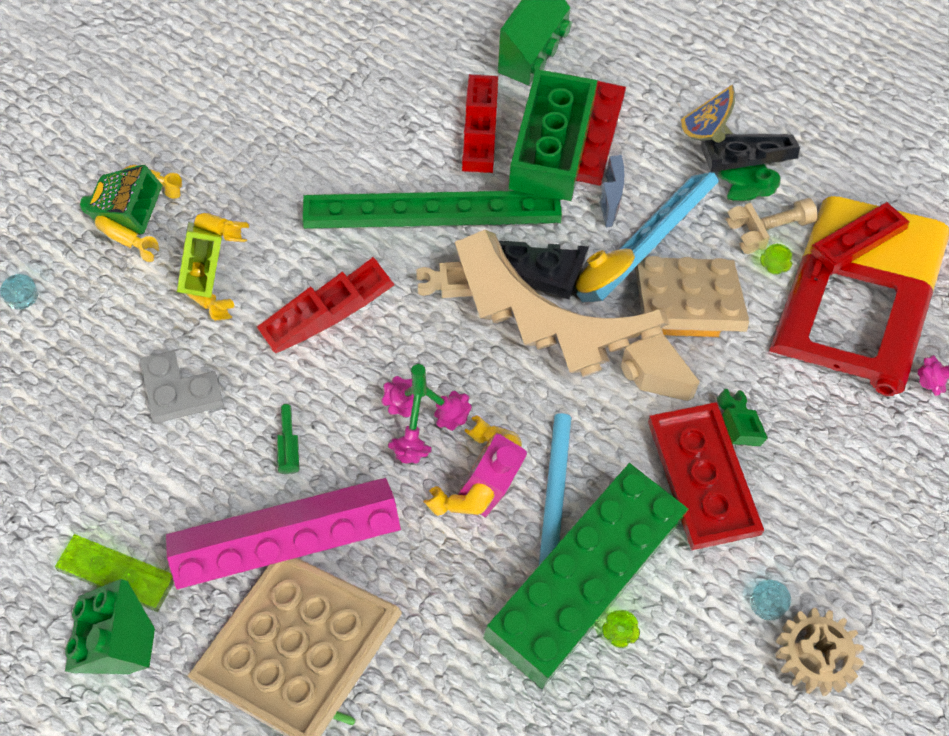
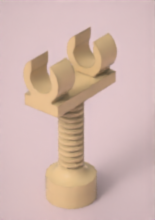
(803, 212)

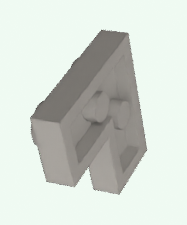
(177, 397)

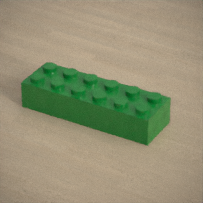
(584, 575)

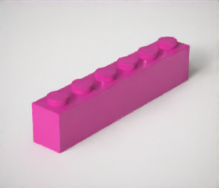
(281, 533)

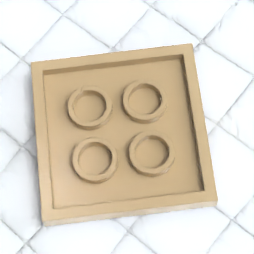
(693, 293)

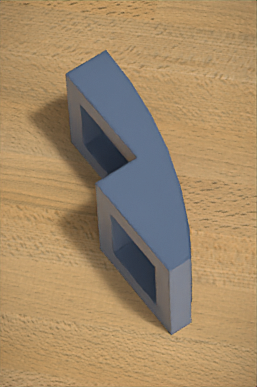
(612, 190)

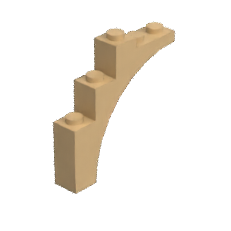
(582, 338)

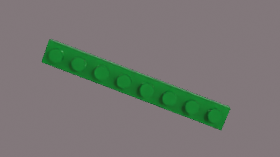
(428, 209)

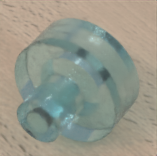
(19, 291)
(770, 600)

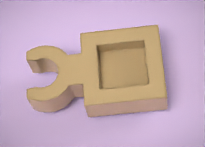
(449, 279)

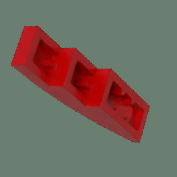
(480, 124)
(321, 309)

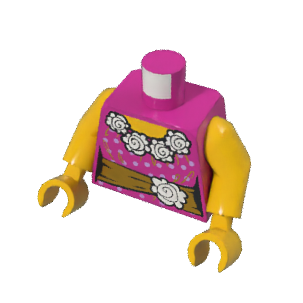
(488, 476)

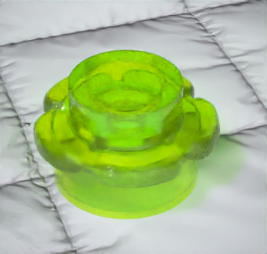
(779, 253)
(626, 620)

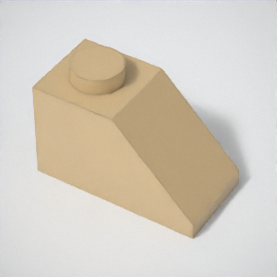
(659, 369)

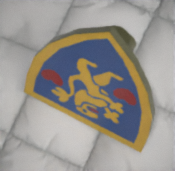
(710, 118)

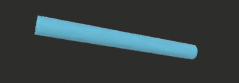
(555, 485)

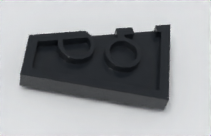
(749, 150)
(547, 268)

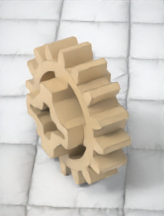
(809, 664)

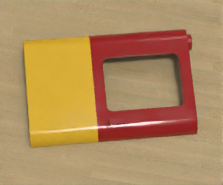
(903, 263)

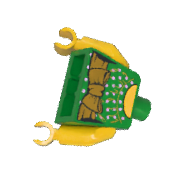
(126, 202)

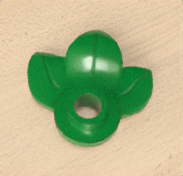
(750, 182)

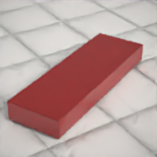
(859, 237)

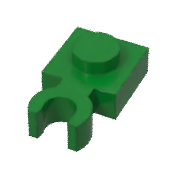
(741, 423)

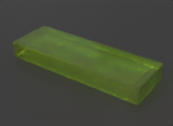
(103, 565)

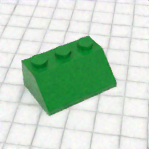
(531, 37)

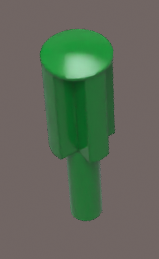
(287, 444)

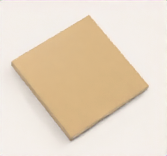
(295, 647)

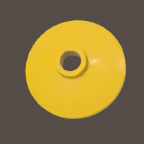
(604, 269)

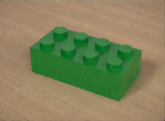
(552, 135)

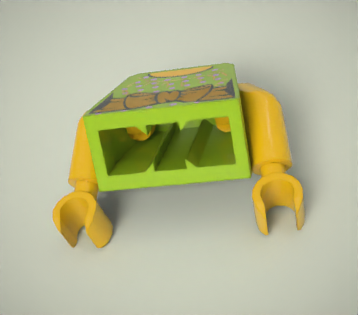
(201, 259)

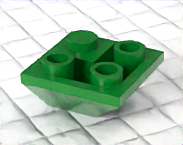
(109, 632)

